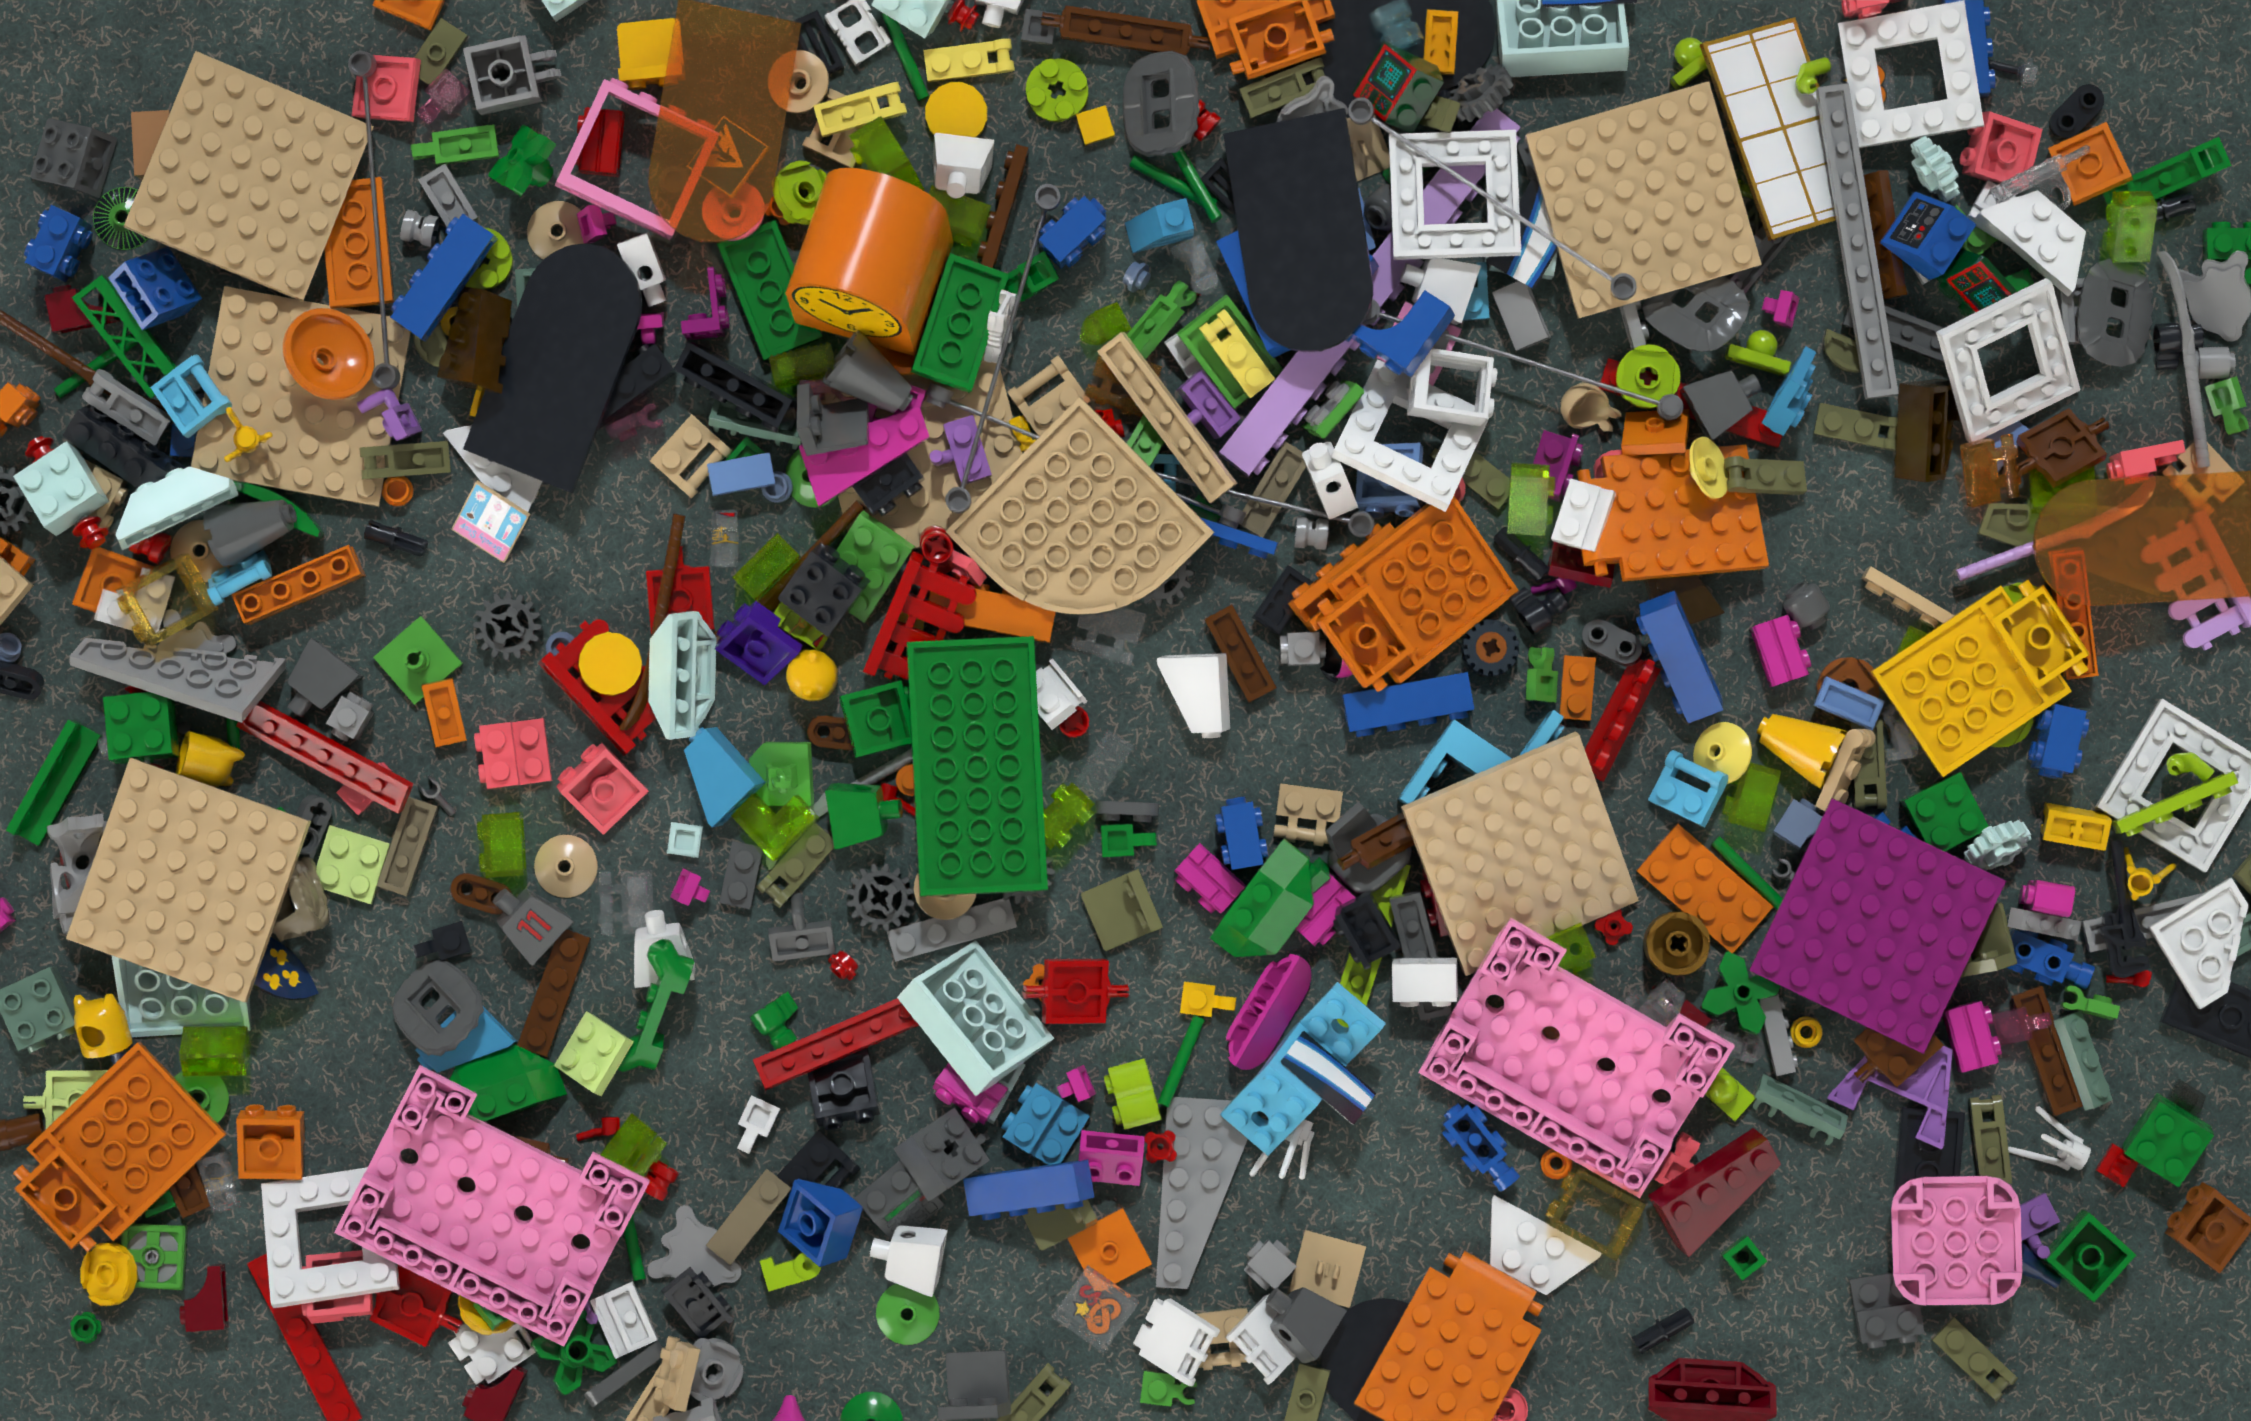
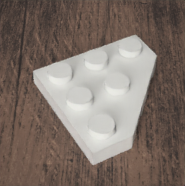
(2204, 940)

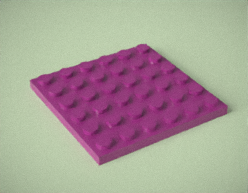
(1877, 925)

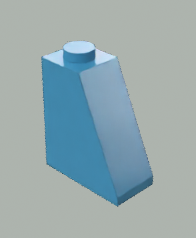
(1160, 226)
(720, 775)
(481, 1041)

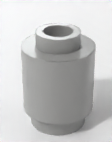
(2214, 362)

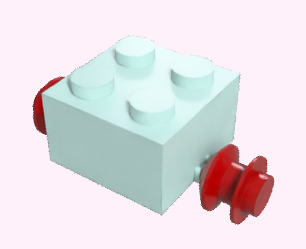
(925, 15)
(63, 491)

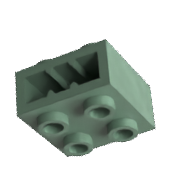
(37, 1010)

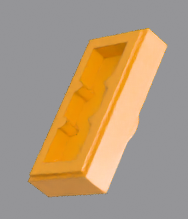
(1441, 39)

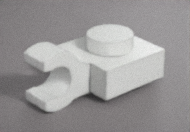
(757, 1119)

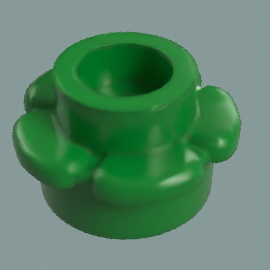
(79, 1333)

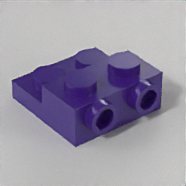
(756, 642)

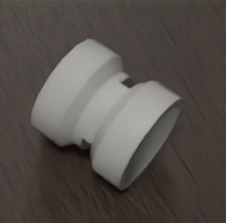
(419, 228)
(1311, 533)

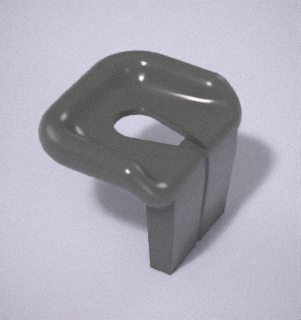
(1339, 837)

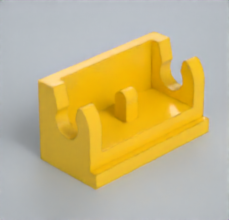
(2075, 826)

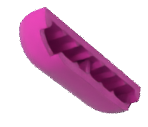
(1268, 1011)

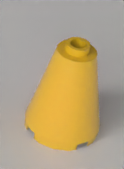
(1802, 745)

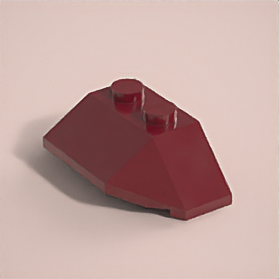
(1711, 1392)

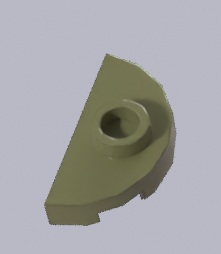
(433, 348)
(1841, 351)

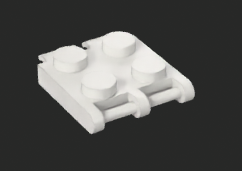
(1175, 1339)
(1262, 1344)
(492, 1353)

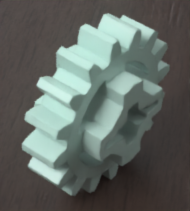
(1934, 169)
(1998, 845)

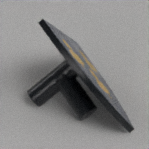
(283, 974)

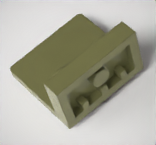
(1121, 910)
(1994, 947)
(1057, 1225)

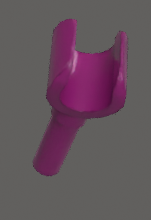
(1564, 586)

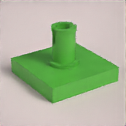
(417, 659)

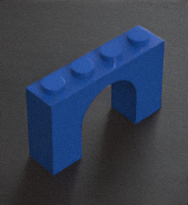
(1411, 339)

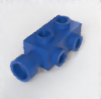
(2038, 958)
(1475, 1137)

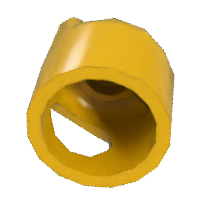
(812, 675)
(207, 759)
(101, 1023)

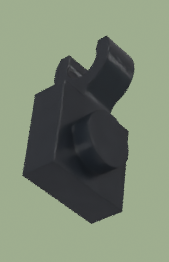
(447, 941)

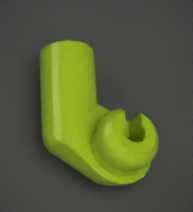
(1807, 73)
(2189, 762)

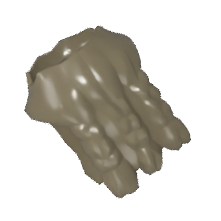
(309, 903)

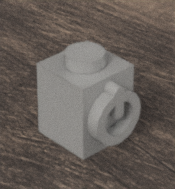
(1302, 649)
(350, 717)
(1269, 1263)

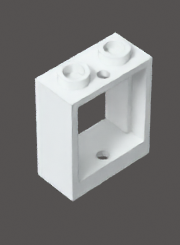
(1486, 379)

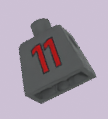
(530, 922)

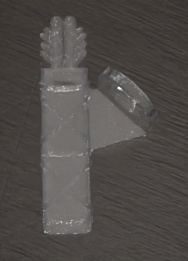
(2042, 177)

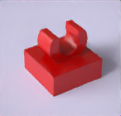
(2116, 1165)

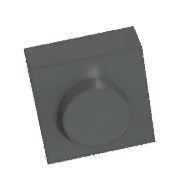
(1033, 31)

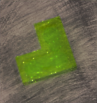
(774, 831)

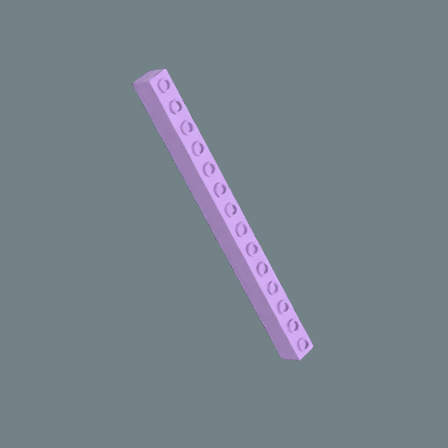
(1307, 370)

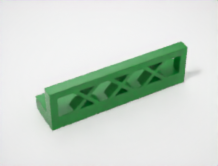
(144, 337)
(54, 782)

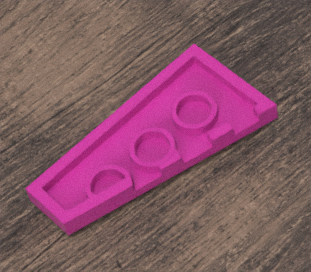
(888, 440)

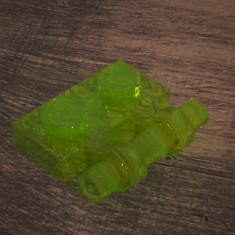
(633, 1141)

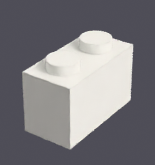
(1424, 981)

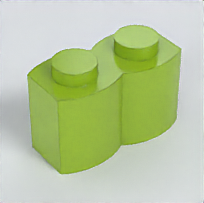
(1133, 1094)

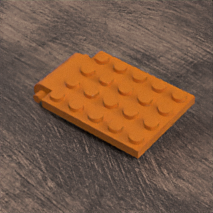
(1266, 32)
(1668, 525)
(1413, 595)
(116, 1150)
(1454, 1346)

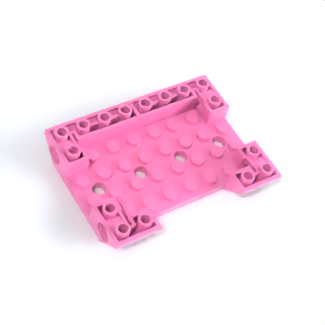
(1556, 1084)
(474, 1237)

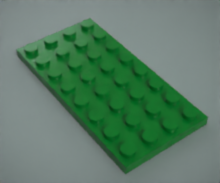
(976, 766)

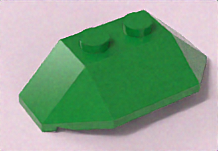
(1268, 906)
(508, 1082)

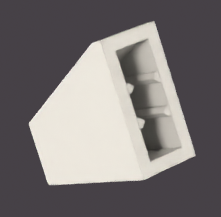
(1199, 690)

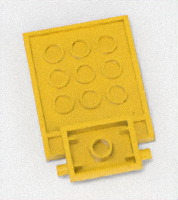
(1982, 673)

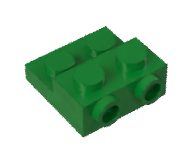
(2223, 240)
(877, 718)

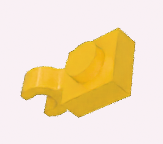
(1201, 999)

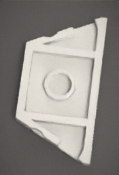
(2040, 236)
(507, 482)
(1533, 1249)

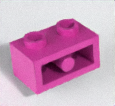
(1112, 1156)

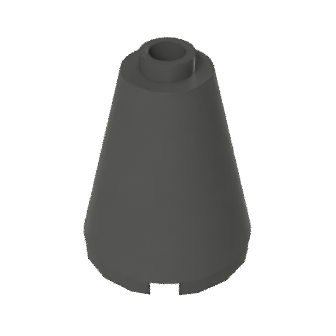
(868, 375)
(246, 528)

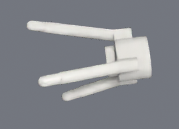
(1296, 1137)
(2071, 1152)

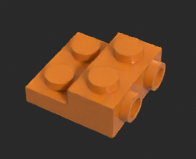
(17, 406)
(270, 1143)

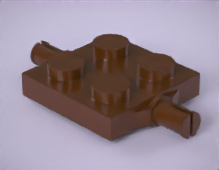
(2061, 447)
(1891, 1057)

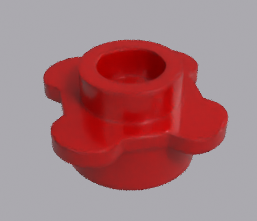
(1613, 935)
(843, 965)
(1152, 1146)

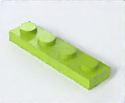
(2188, 799)

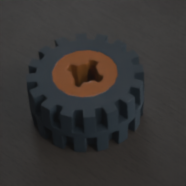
(1477, 653)

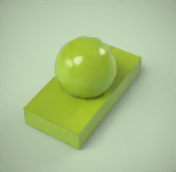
(1690, 56)
(1759, 353)
(1729, 1095)

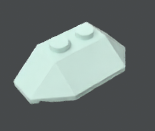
(171, 501)
(682, 673)

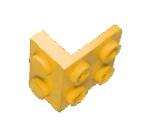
(644, 52)

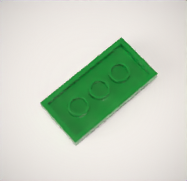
(761, 275)
(958, 323)

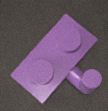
(1208, 404)
(398, 419)
(961, 438)
(2035, 1217)

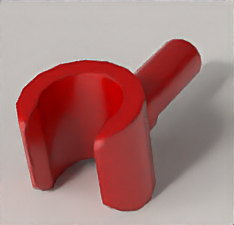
(890, 792)
(2139, 979)
(610, 1126)

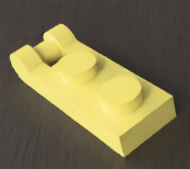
(967, 60)
(858, 109)
(1237, 354)

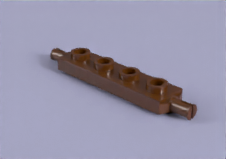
(1124, 30)
(1379, 844)

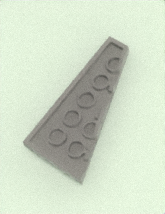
(186, 675)
(1194, 1184)

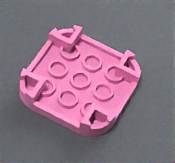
(1956, 1240)

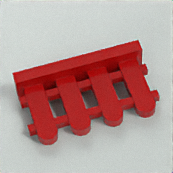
(918, 607)
(578, 692)
(1619, 716)

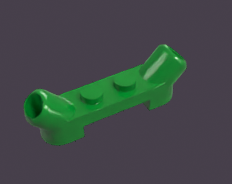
(673, 975)

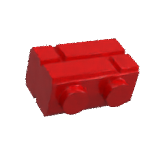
(603, 145)

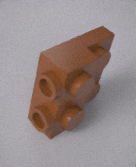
(2209, 1226)

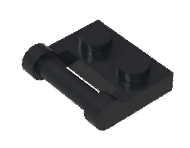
(815, 1158)

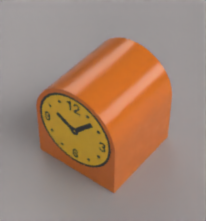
(871, 259)

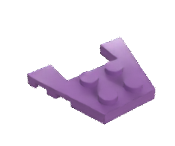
(1926, 1086)

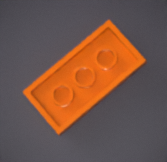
(352, 249)
(1704, 888)

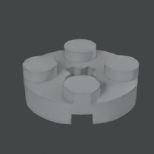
(728, 1374)

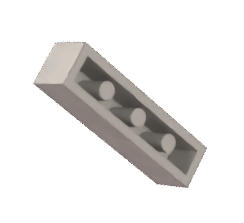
(2044, 924)
(1776, 1035)

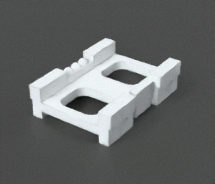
(850, 34)
(998, 325)

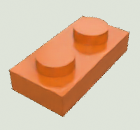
(1577, 687)
(444, 712)

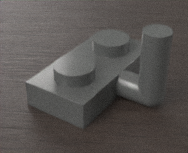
(801, 938)

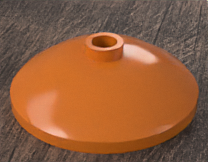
(338, 343)

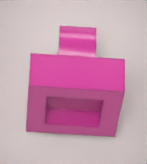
(594, 223)
(1783, 309)
(647, 324)
(688, 888)
(1078, 1083)

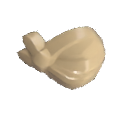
(1586, 406)

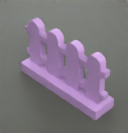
(2225, 621)

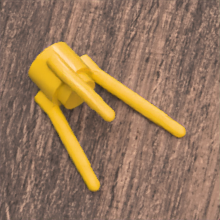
(245, 437)
(2141, 879)

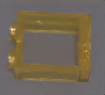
(194, 584)
(1622, 1230)

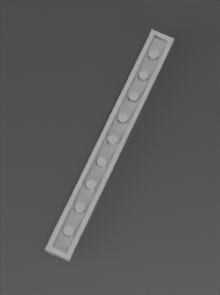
(1856, 241)

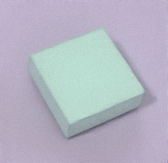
(685, 839)

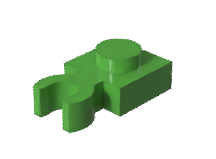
(1160, 1389)

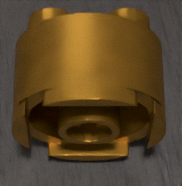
(1694, 944)

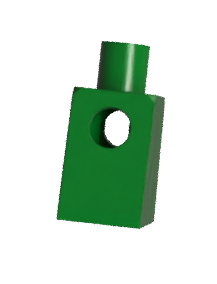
(859, 812)

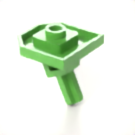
(786, 771)

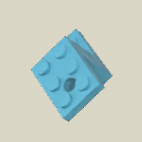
(1471, 753)
(1283, 1094)

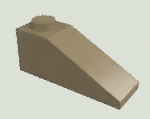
(748, 1216)

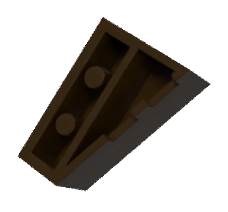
(476, 340)
(1924, 430)
(1692, 594)

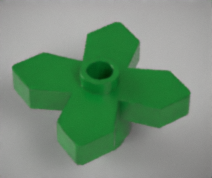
(525, 162)
(1723, 999)
(569, 1370)

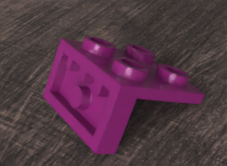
(699, 325)
(1561, 455)

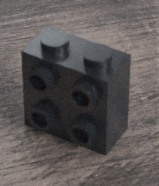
(824, 589)

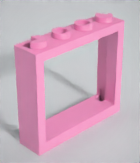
(595, 194)

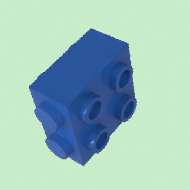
(1081, 224)
(58, 243)
(155, 288)
(2058, 741)
(1240, 824)

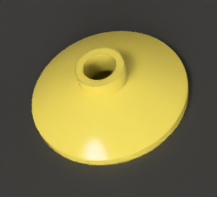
(1708, 467)
(1734, 750)

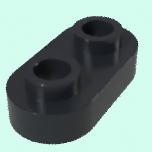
(2077, 111)
(20, 681)

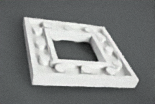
(1956, 113)
(1418, 241)
(2057, 376)
(1360, 451)
(2123, 794)
(287, 1279)

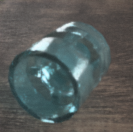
(1396, 25)

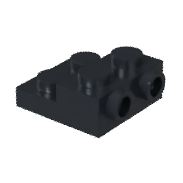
(844, 1091)

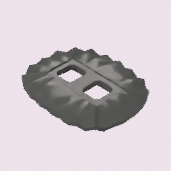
(1141, 106)
(2096, 308)
(1689, 331)
(422, 1025)

